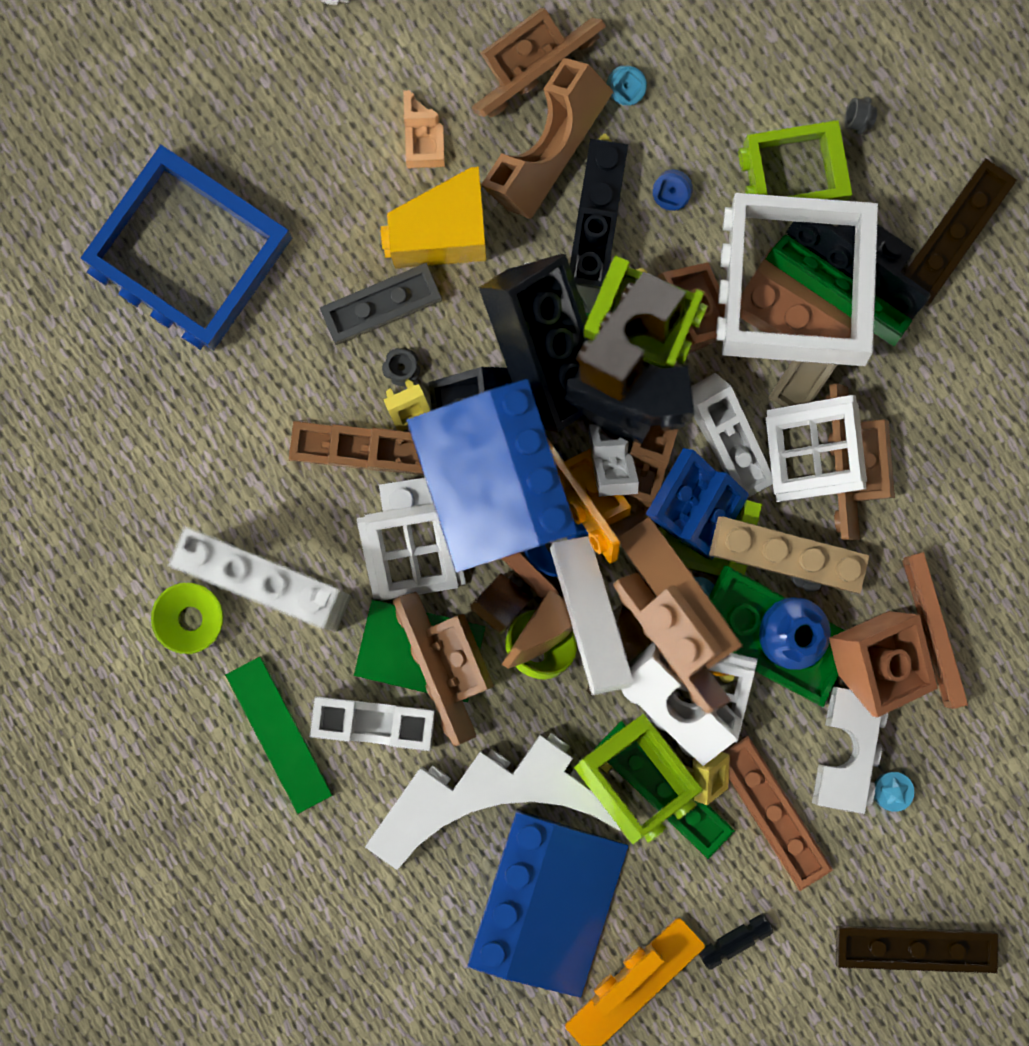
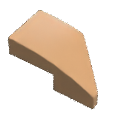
(422, 135)

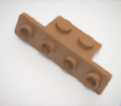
(527, 54)
(877, 463)
(679, 637)
(448, 662)

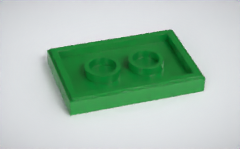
(387, 650)

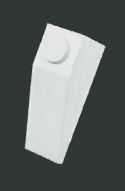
(730, 434)

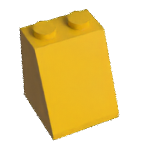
(438, 225)

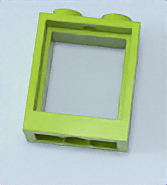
(832, 152)
(665, 761)

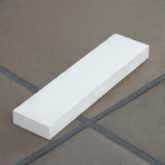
(591, 615)

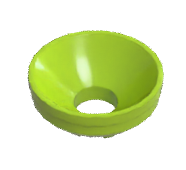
(167, 612)
(555, 660)

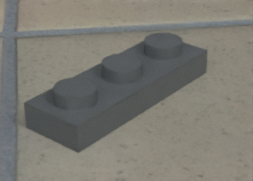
(380, 304)

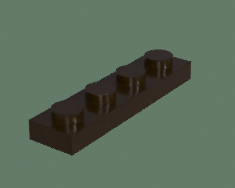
(959, 227)
(916, 949)

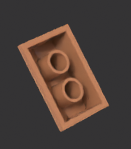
(785, 306)

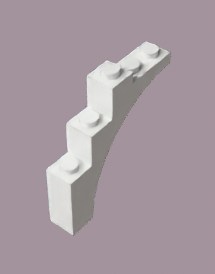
(431, 803)

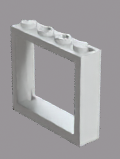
(798, 347)
(259, 580)

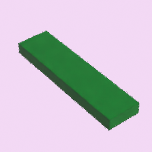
(834, 286)
(279, 735)
(699, 826)

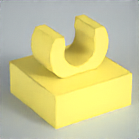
(406, 404)
(711, 777)

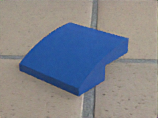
(694, 500)

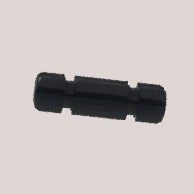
(736, 941)

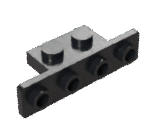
(837, 248)

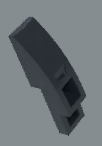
(598, 212)

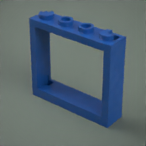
(276, 235)

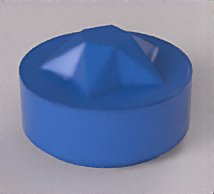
(672, 190)

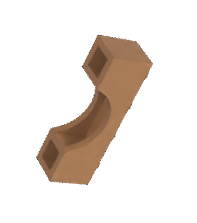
(574, 101)

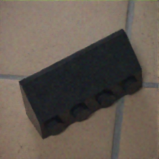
(539, 331)

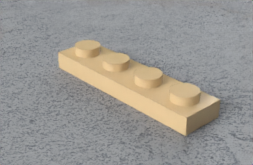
(789, 555)

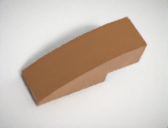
(543, 631)

